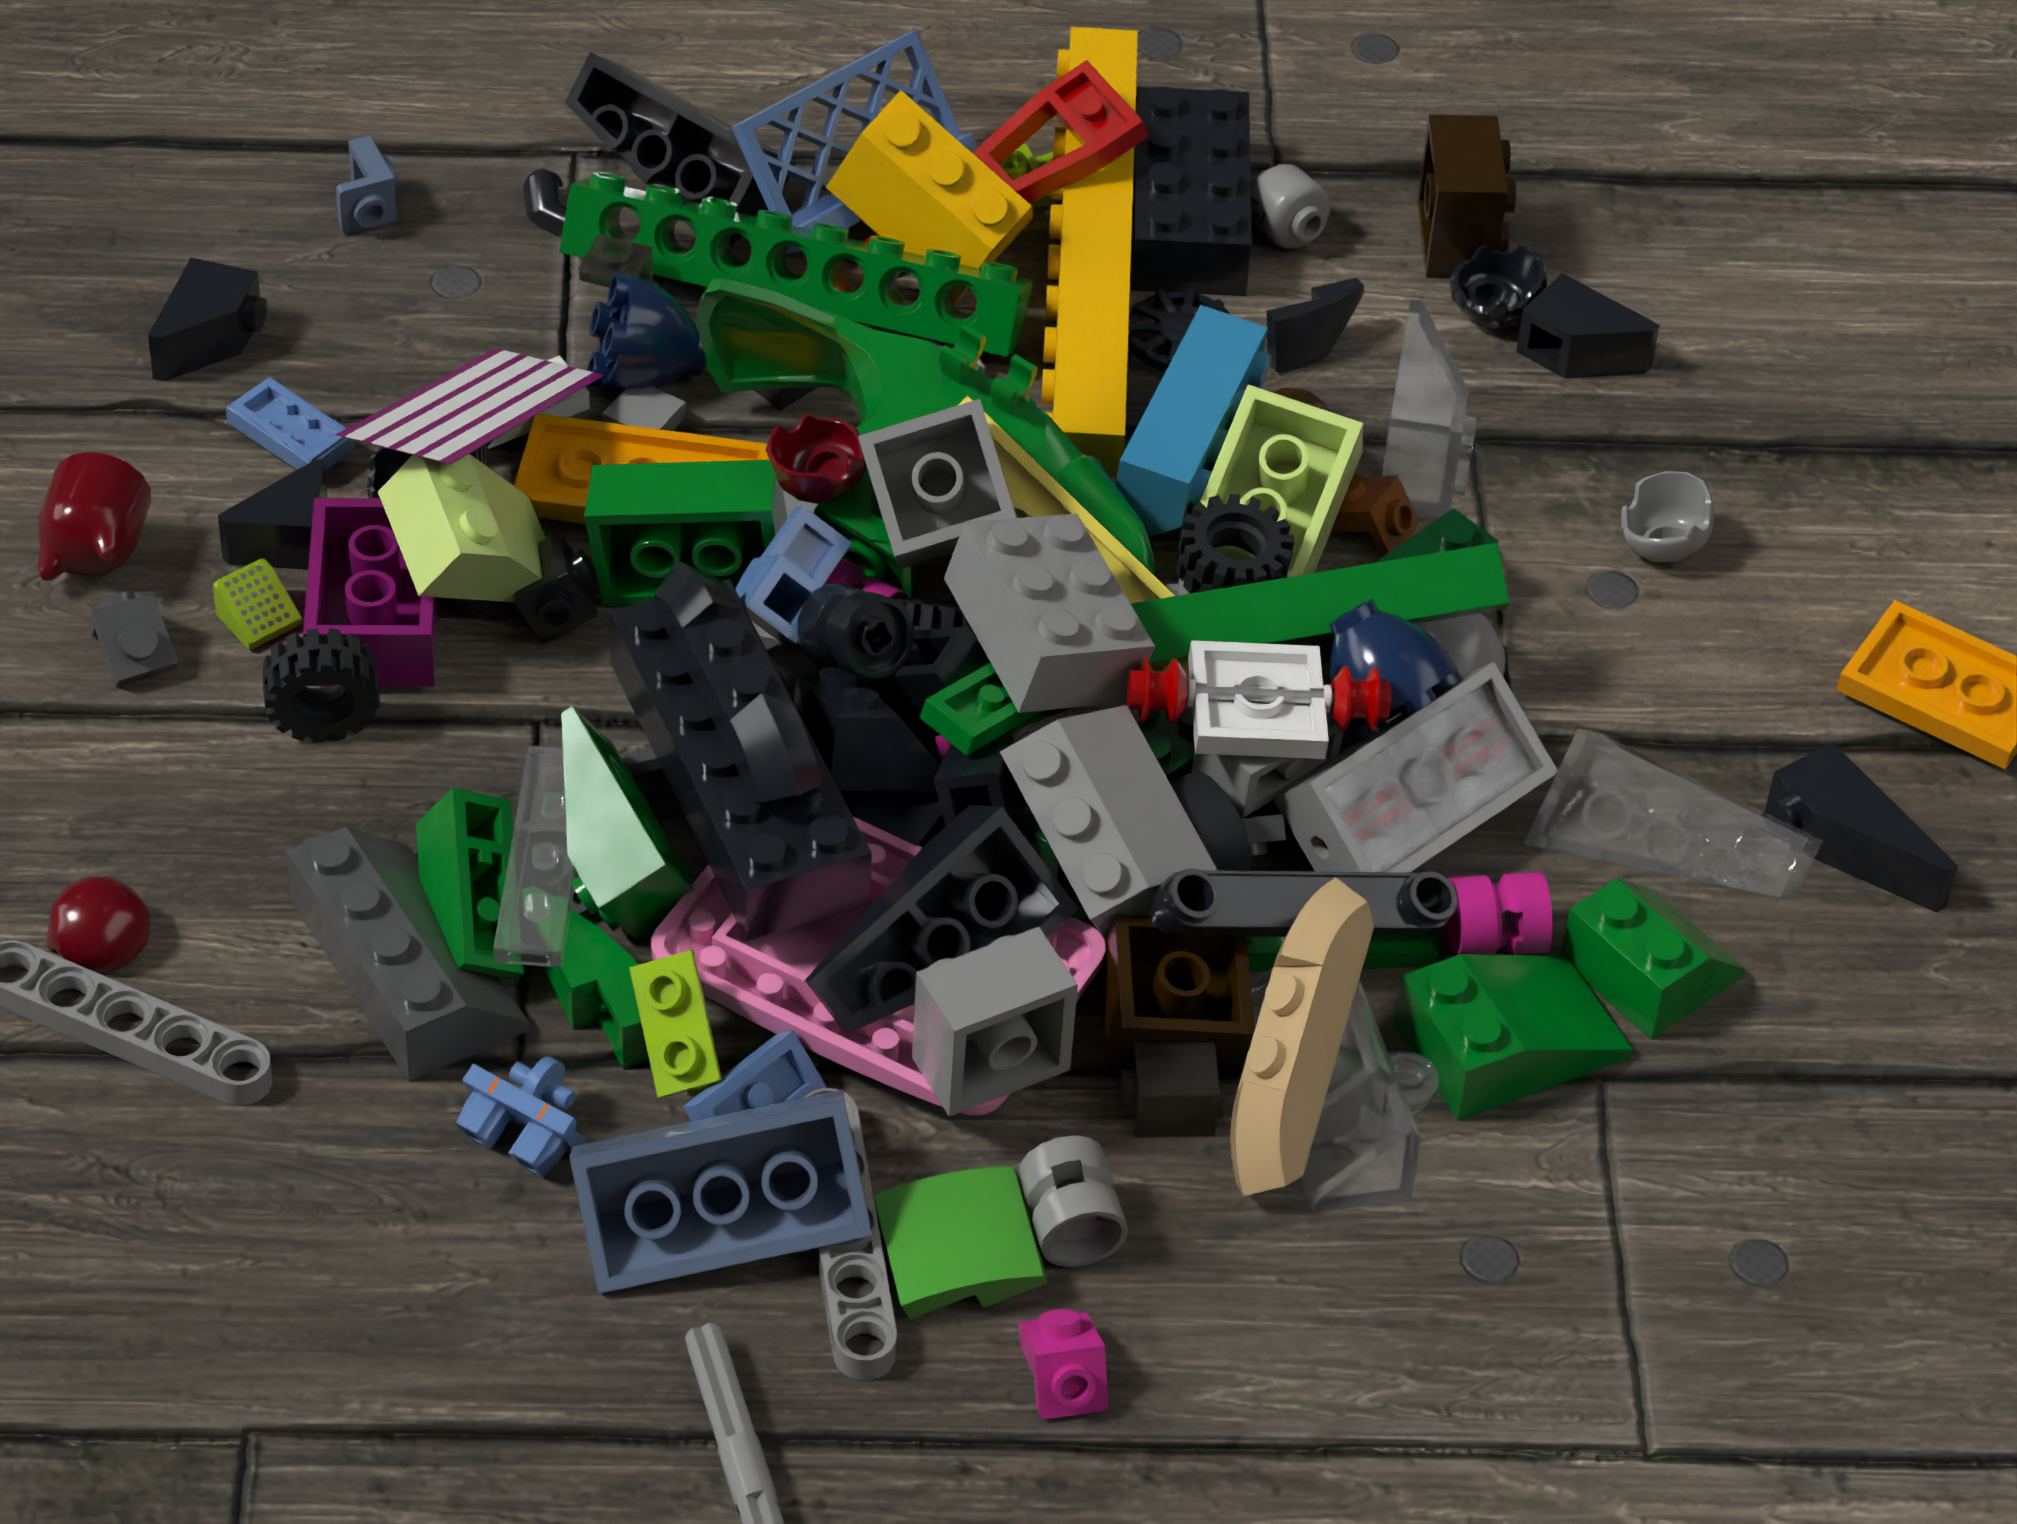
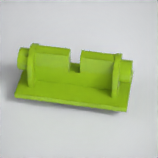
(675, 1024)

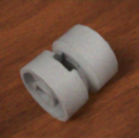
(1072, 1201)

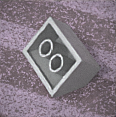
(1106, 811)

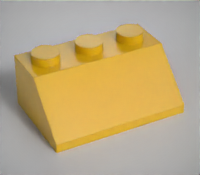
(928, 189)

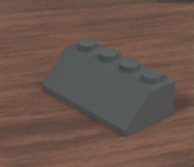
(387, 947)

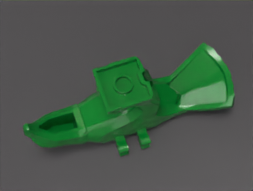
(772, 341)

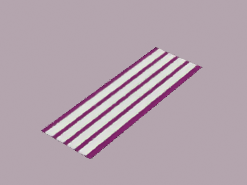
(470, 406)

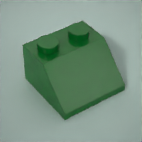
(1645, 956)

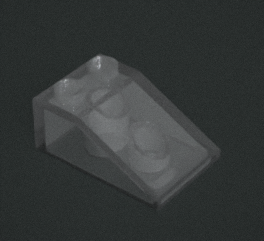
(1428, 419)

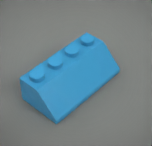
(1190, 417)

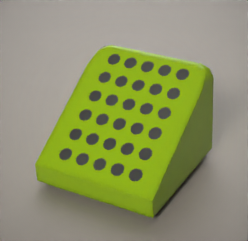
(255, 604)

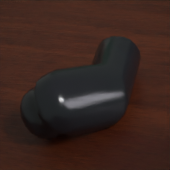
(543, 200)

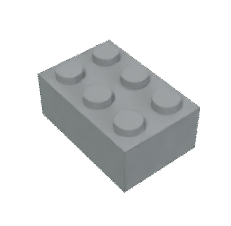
(1047, 611)

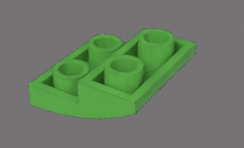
(960, 1239)

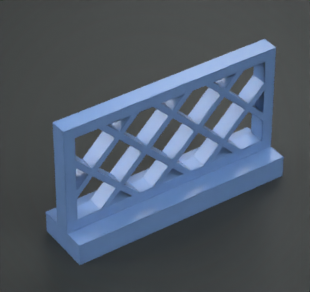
(827, 207)

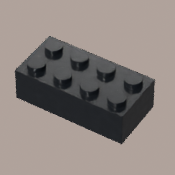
(1192, 192)

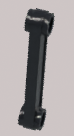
(1271, 900)

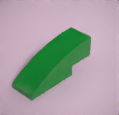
(599, 988)

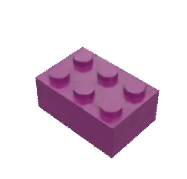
(366, 590)

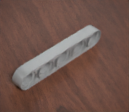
(139, 1046)
(858, 1259)

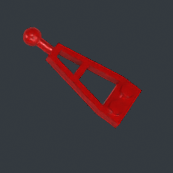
(1089, 112)

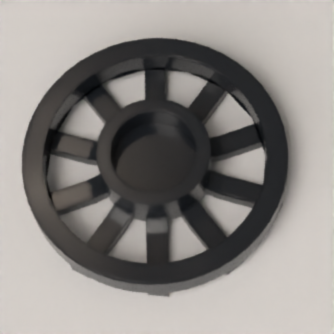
(1170, 327)

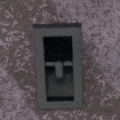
(274, 521)

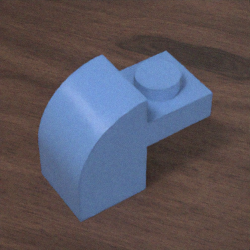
(789, 572)

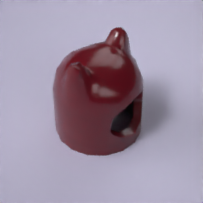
(91, 516)

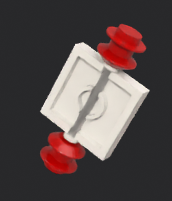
(1258, 698)

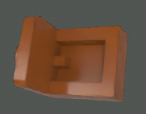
(1379, 507)

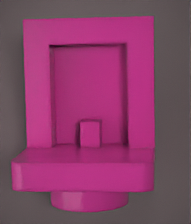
(1065, 1363)

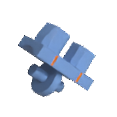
(496, 1102)

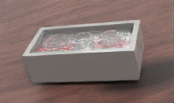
(1418, 781)

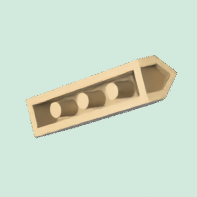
(1298, 1039)

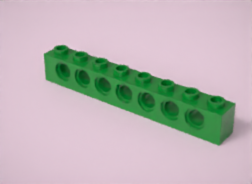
(1000, 294)

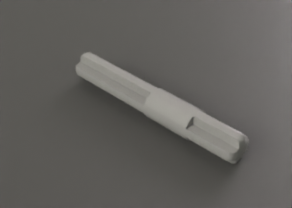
(732, 1426)

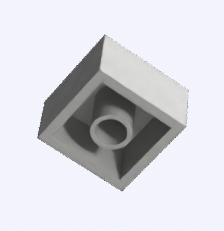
(935, 479)
(993, 1020)

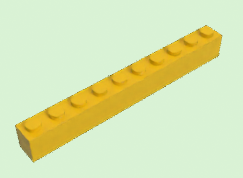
(1092, 270)

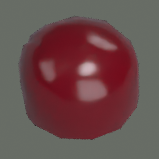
(817, 458)
(98, 924)

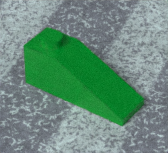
(463, 873)

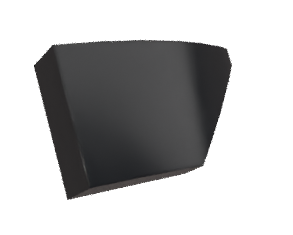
(1311, 328)

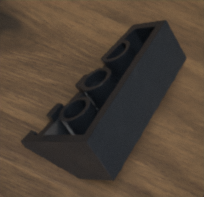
(665, 136)

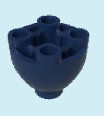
(642, 337)
(1400, 651)

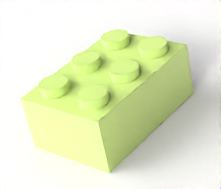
(1292, 461)

